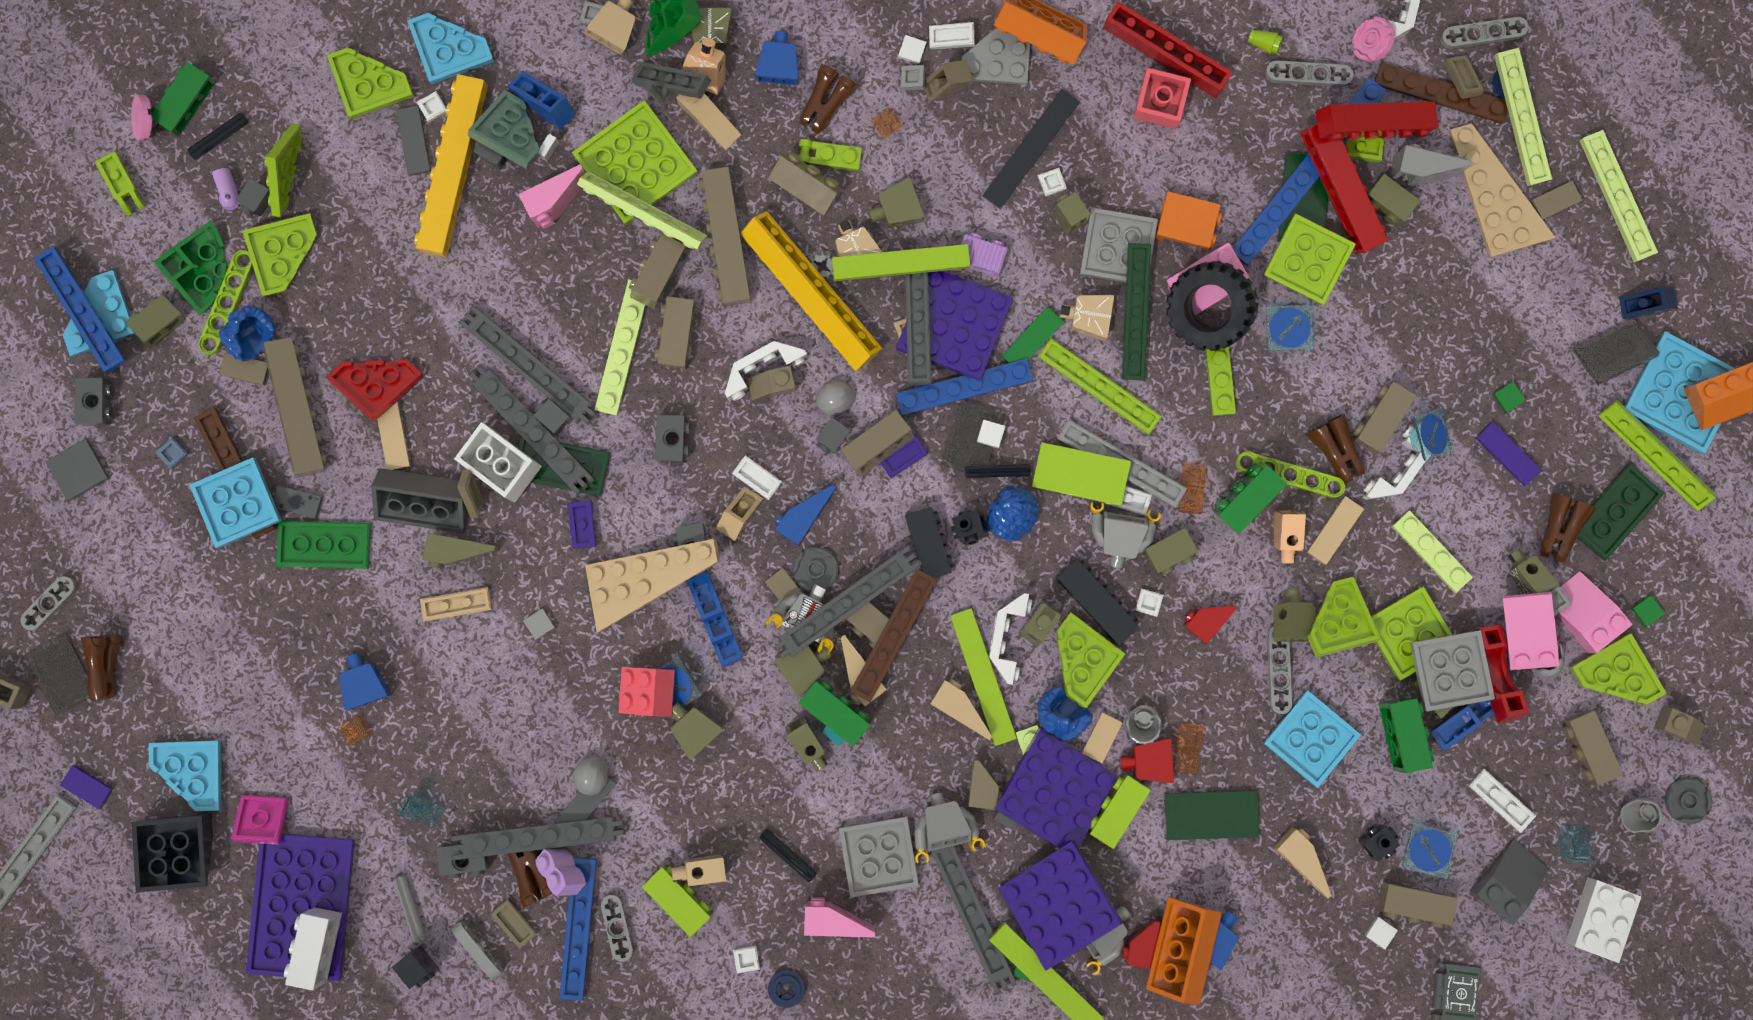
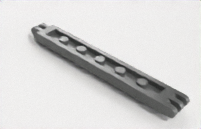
(528, 365)
(530, 429)
(847, 602)
(536, 838)
(973, 917)

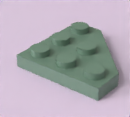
(507, 130)

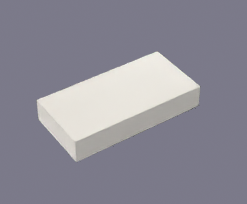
(952, 35)
(757, 477)

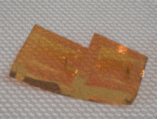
(1194, 480)
(1187, 749)

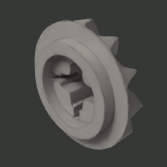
(820, 257)

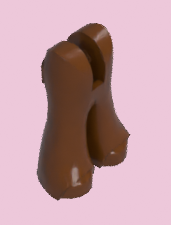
(825, 79)
(1324, 441)
(1558, 509)
(101, 659)
(528, 889)

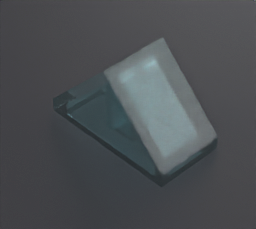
(421, 809)
(1575, 844)

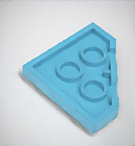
(447, 47)
(109, 302)
(191, 771)

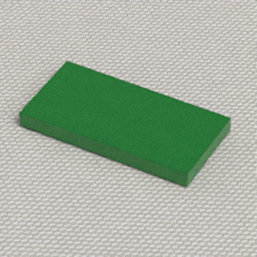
(323, 544)

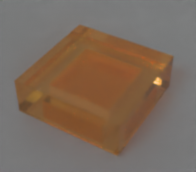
(886, 123)
(354, 731)

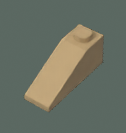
(710, 119)
(854, 665)
(958, 706)
(1303, 857)

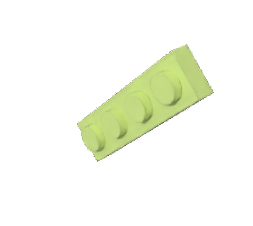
(1432, 551)

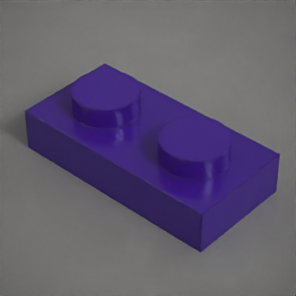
(582, 524)

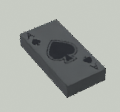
(297, 501)

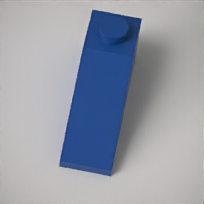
(542, 99)
(799, 519)

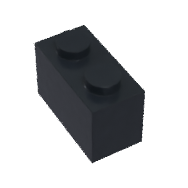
(415, 968)

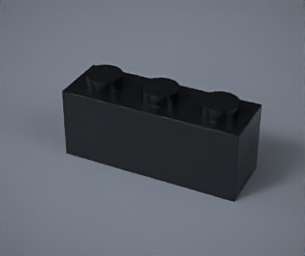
(929, 542)

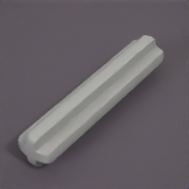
(410, 909)

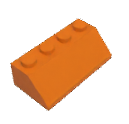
(1043, 27)
(1722, 396)
(1183, 951)

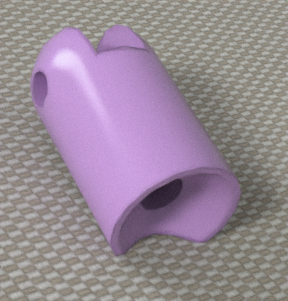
(226, 187)

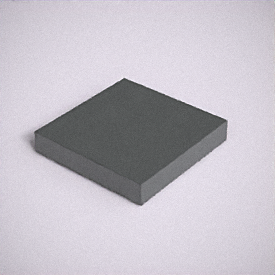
(77, 469)

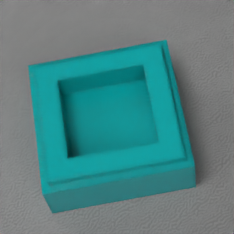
(832, 736)

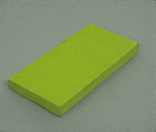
(1081, 474)

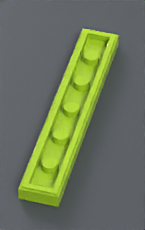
(901, 262)
(1099, 386)
(1657, 455)
(983, 677)
(1047, 981)

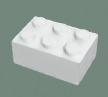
(498, 462)
(1603, 919)
(312, 948)

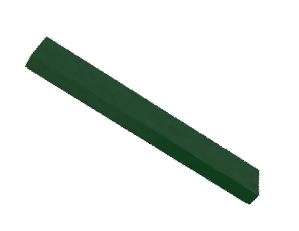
(1136, 311)

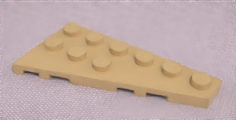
(1501, 208)
(635, 581)

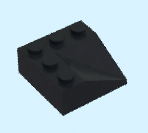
(172, 852)

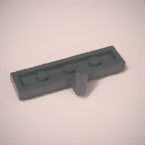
(671, 80)

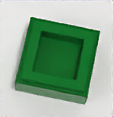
(1509, 397)
(1647, 611)

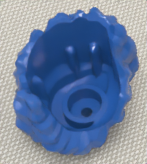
(247, 332)
(1012, 513)
(1062, 715)

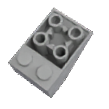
(1418, 166)

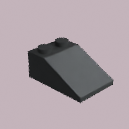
(1510, 882)

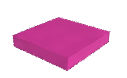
(260, 819)

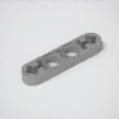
(1484, 35)
(1308, 71)
(1274, 669)

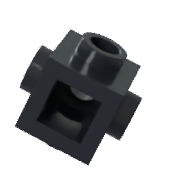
(969, 527)
(1374, 847)

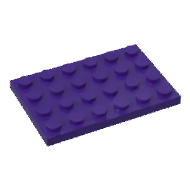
(292, 880)

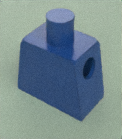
(778, 61)
(361, 683)
(1224, 940)

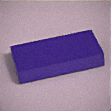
(904, 457)
(86, 787)

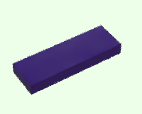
(1508, 454)

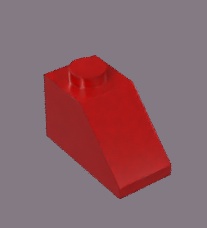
(1207, 621)
(1142, 945)

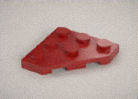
(374, 384)

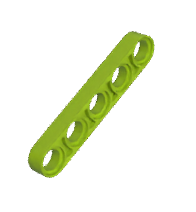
(226, 290)
(1301, 475)

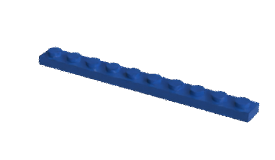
(1292, 191)

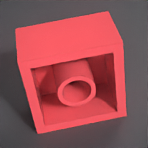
(1161, 98)
(646, 691)

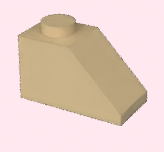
(739, 513)

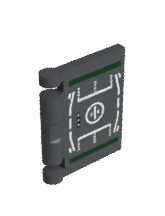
(1456, 992)

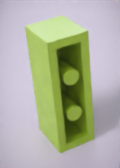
(1118, 810)
(678, 900)

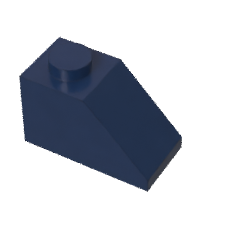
(1648, 302)

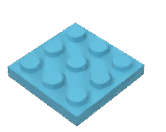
(235, 502)
(1311, 739)

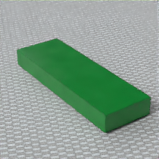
(1033, 337)

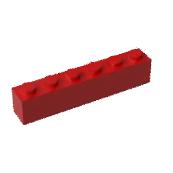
(1167, 49)
(1376, 120)
(1345, 190)

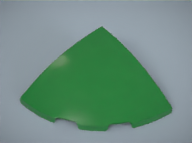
(670, 23)
(196, 267)

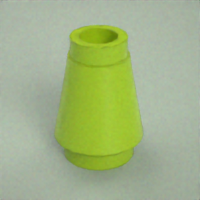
(1266, 41)

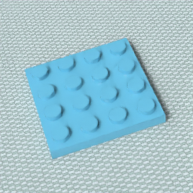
(1660, 396)

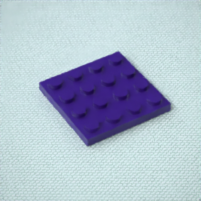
(962, 323)
(1055, 791)
(1060, 905)

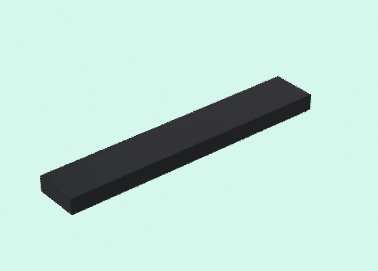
(1030, 149)

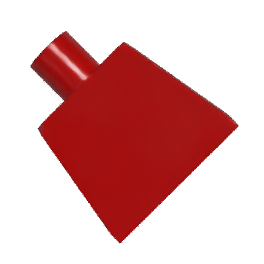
(1150, 761)

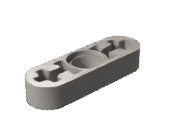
(56, 587)
(608, 912)
(481, 956)

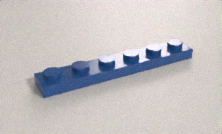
(80, 309)
(964, 387)
(578, 934)

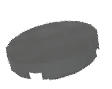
(815, 567)
(1681, 802)

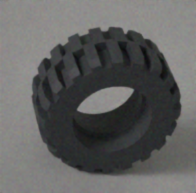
(1182, 313)

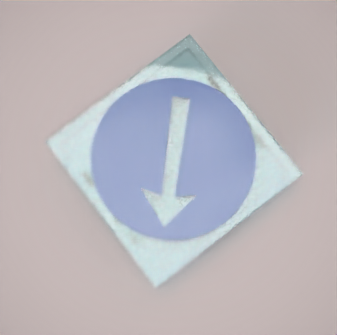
(1289, 328)
(1430, 435)
(684, 686)
(1430, 850)

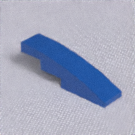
(715, 619)
(1461, 723)

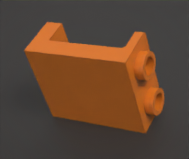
(1188, 221)

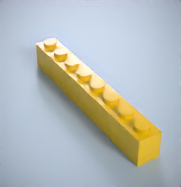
(451, 166)
(811, 290)

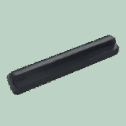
(217, 136)
(1009, 470)
(787, 855)

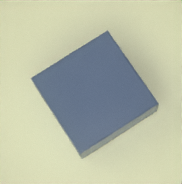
(171, 453)

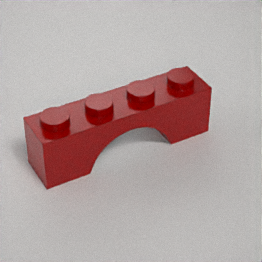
(1509, 700)

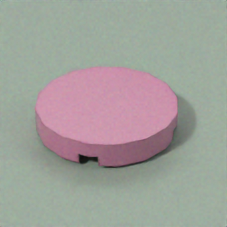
(1373, 39)
(140, 118)

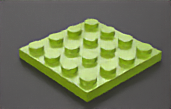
(637, 157)

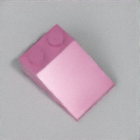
(550, 198)
(1211, 294)
(1592, 616)
(1530, 631)
(830, 920)

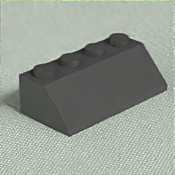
(418, 500)

